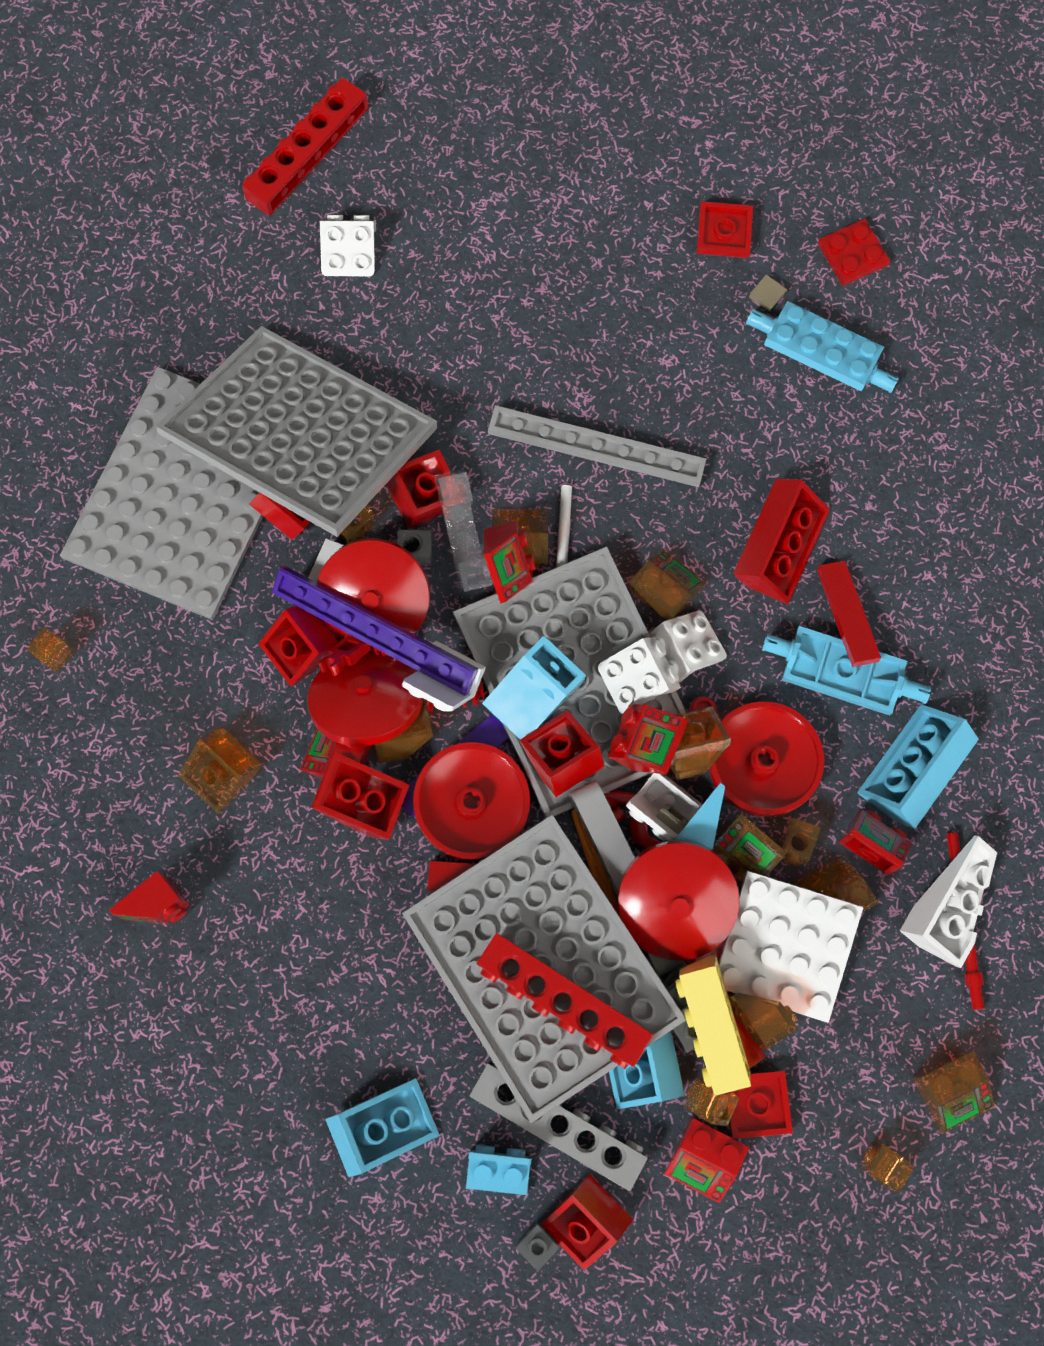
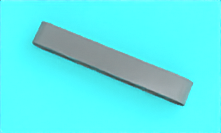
(610, 847)

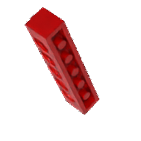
(319, 141)
(502, 950)

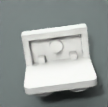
(347, 246)
(689, 643)
(639, 674)
(437, 693)
(653, 796)

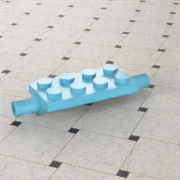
(824, 346)
(823, 666)

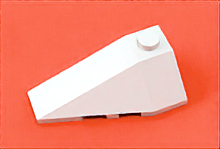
(949, 909)

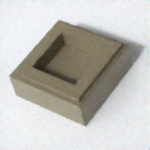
(768, 293)
(672, 818)

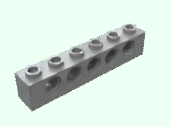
(622, 1173)

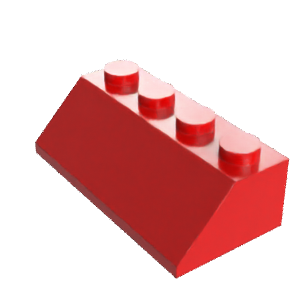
(782, 539)

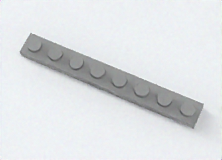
(597, 446)

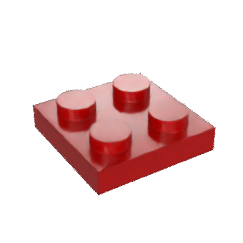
(724, 229)
(853, 252)
(762, 1107)

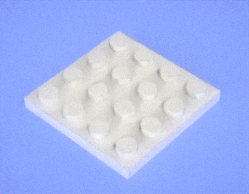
(789, 945)

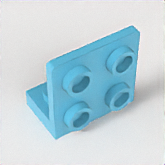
(498, 1171)

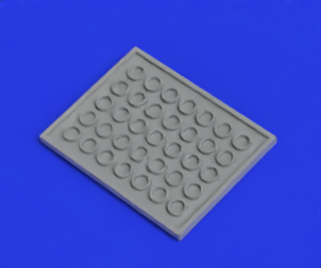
(298, 429)
(164, 513)
(589, 619)
(555, 911)

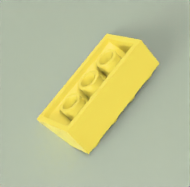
(714, 1025)

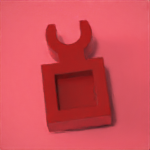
(345, 652)

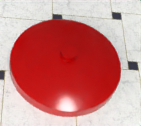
(380, 579)
(364, 701)
(770, 761)
(471, 800)
(678, 900)

